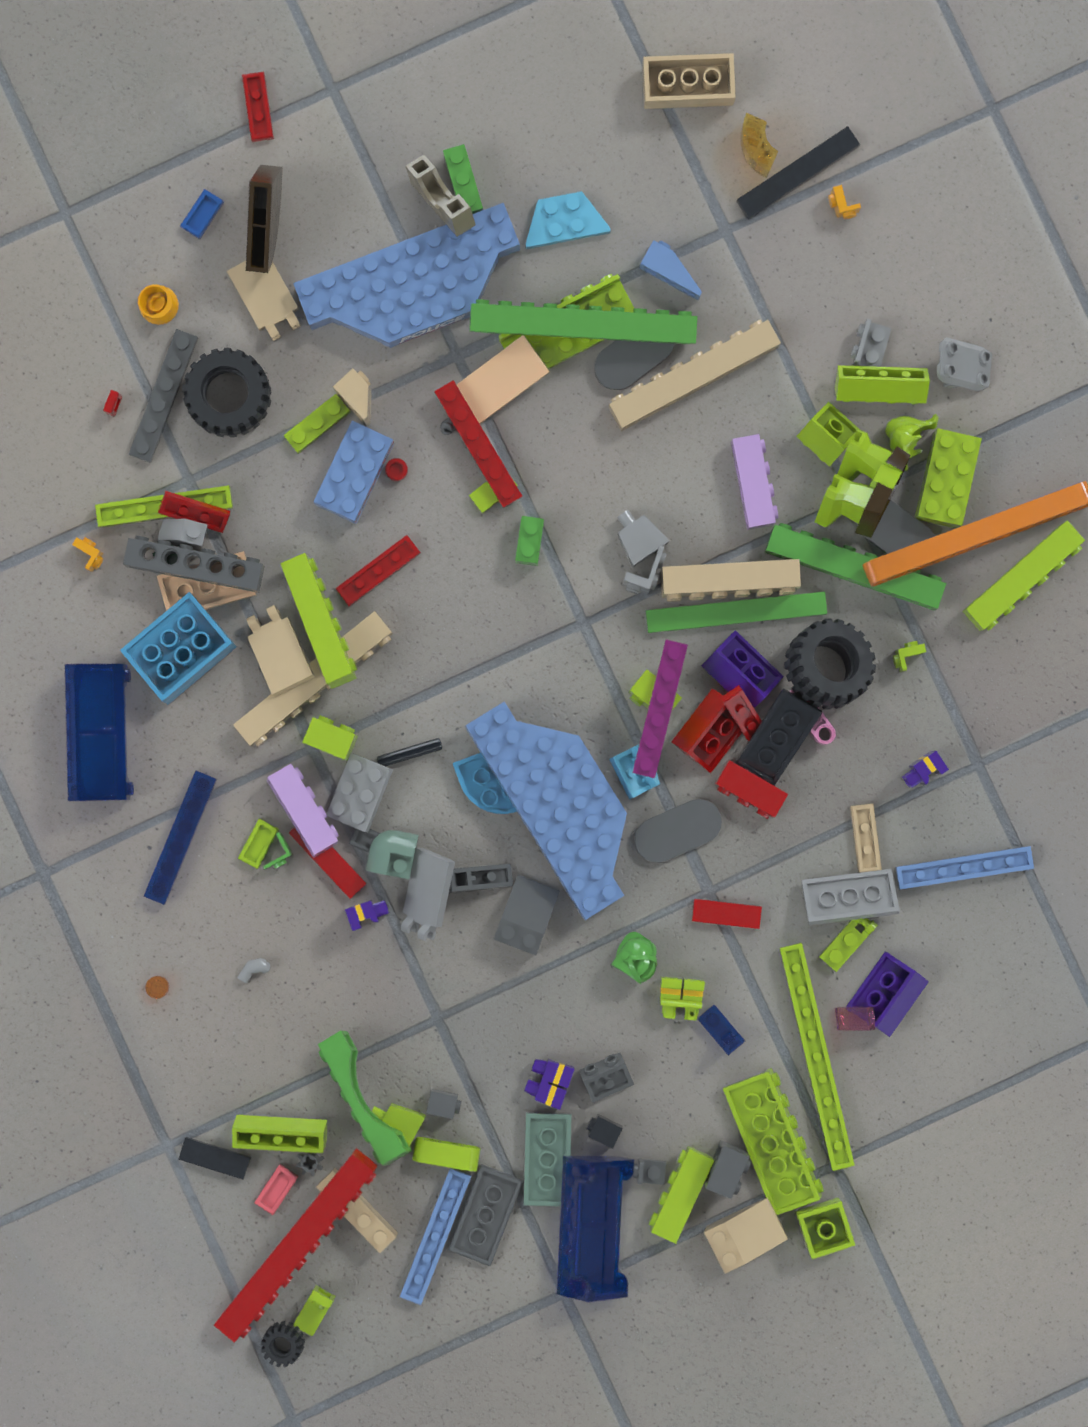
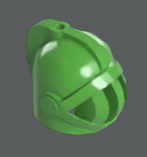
(636, 957)

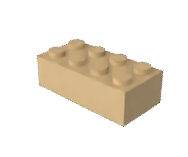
(688, 81)

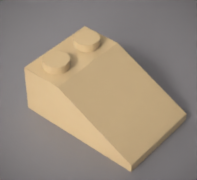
(745, 1235)

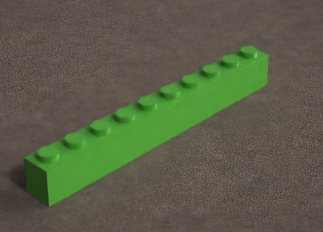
(583, 323)

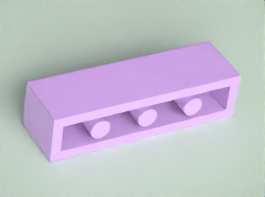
(753, 481)
(302, 810)

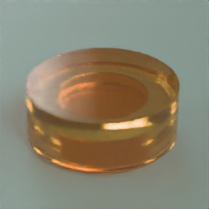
(157, 987)

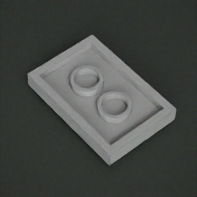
(359, 792)

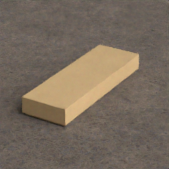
(865, 838)

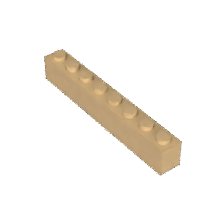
(694, 375)
(273, 711)

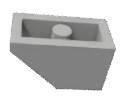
(183, 532)

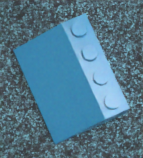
(178, 648)

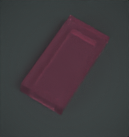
(855, 1018)

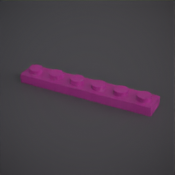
(660, 708)

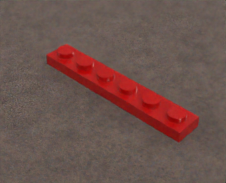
(478, 444)

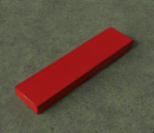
(378, 570)
(335, 867)

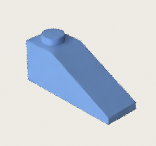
(666, 266)

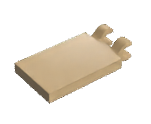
(265, 298)
(279, 652)

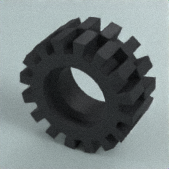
(277, 1355)

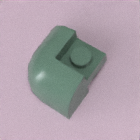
(392, 853)

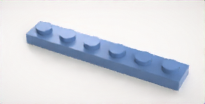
(964, 867)
(435, 1236)

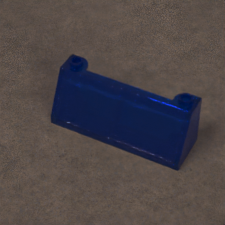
(96, 732)
(592, 1227)

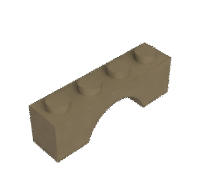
(450, 208)

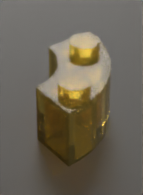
(756, 146)

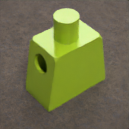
(401, 1118)

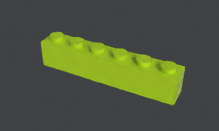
(1023, 576)
(318, 620)

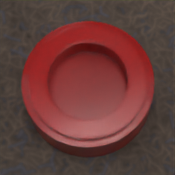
(396, 469)

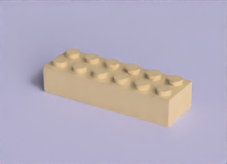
(730, 578)

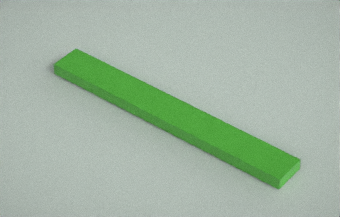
(736, 612)

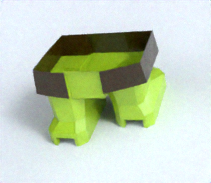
(860, 501)

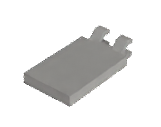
(427, 893)

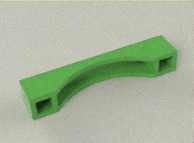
(341, 1057)

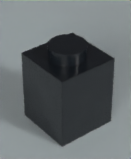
(604, 1130)

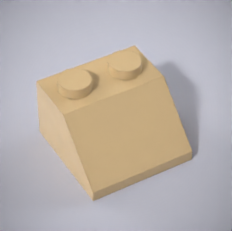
(356, 394)

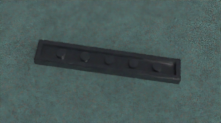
(798, 172)

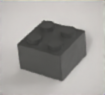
(727, 1170)

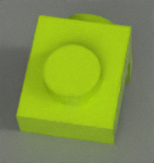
(910, 649)

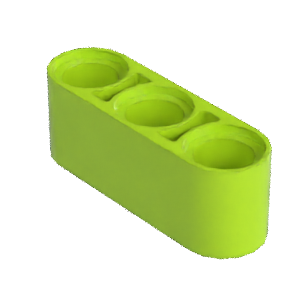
(446, 1154)

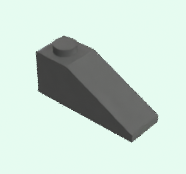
(481, 878)

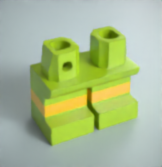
(691, 997)

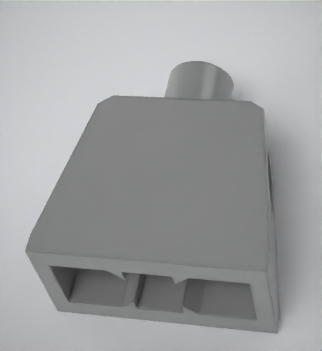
(639, 537)

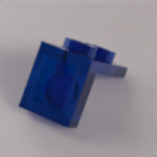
(721, 1029)

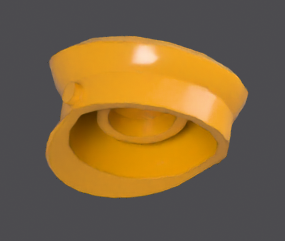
(158, 304)

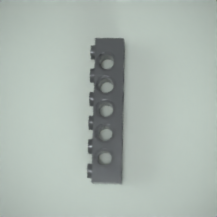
(137, 548)

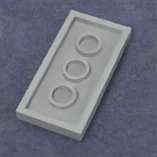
(850, 897)

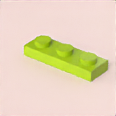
(317, 423)

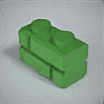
(529, 540)

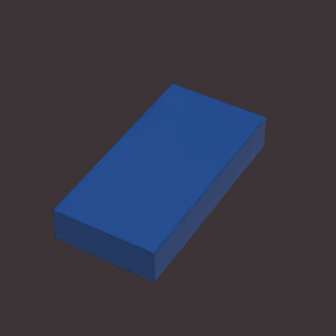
(202, 214)

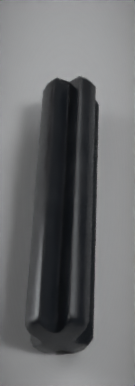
(410, 752)

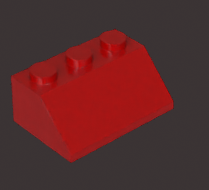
(708, 732)

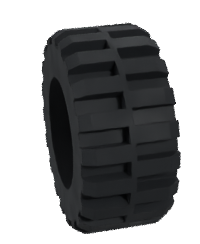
(209, 368)
(850, 647)

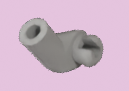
(254, 966)

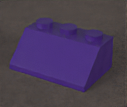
(741, 664)
(890, 991)

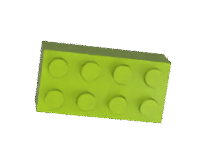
(948, 478)

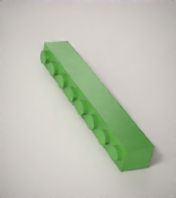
(847, 565)

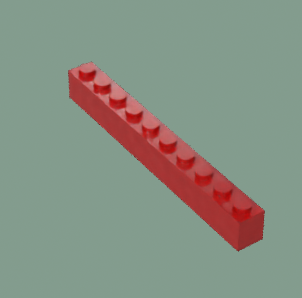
(295, 1245)

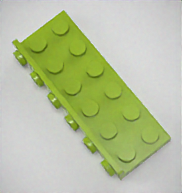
(558, 349)
(773, 1141)

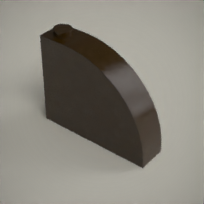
(263, 217)

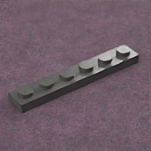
(163, 396)

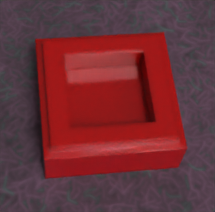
(112, 403)

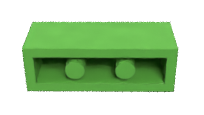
(462, 176)

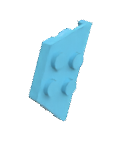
(564, 220)

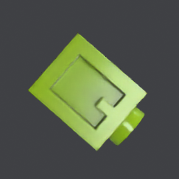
(314, 1310)

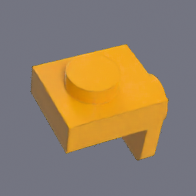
(838, 202)
(87, 546)

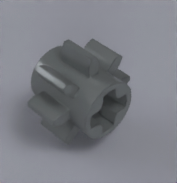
(306, 1167)

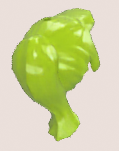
(906, 431)

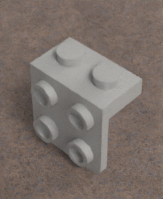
(637, 583)

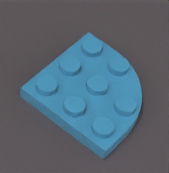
(482, 786)

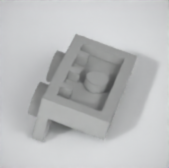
(871, 344)

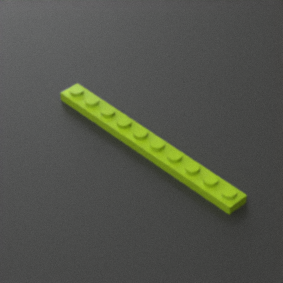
(816, 1056)

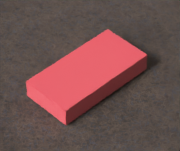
(276, 1189)

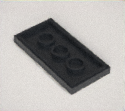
(778, 737)

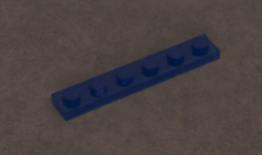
(180, 837)

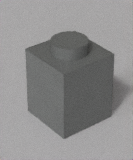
(443, 1104)

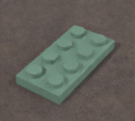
(545, 1145)

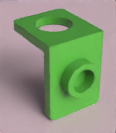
(281, 860)

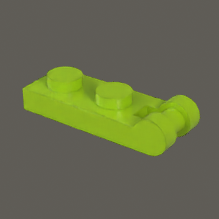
(847, 942)

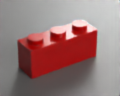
(750, 790)

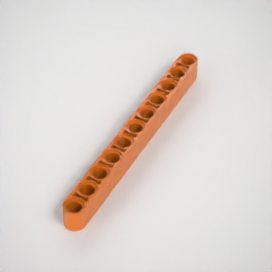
(976, 534)

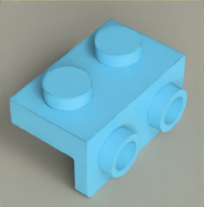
(632, 783)

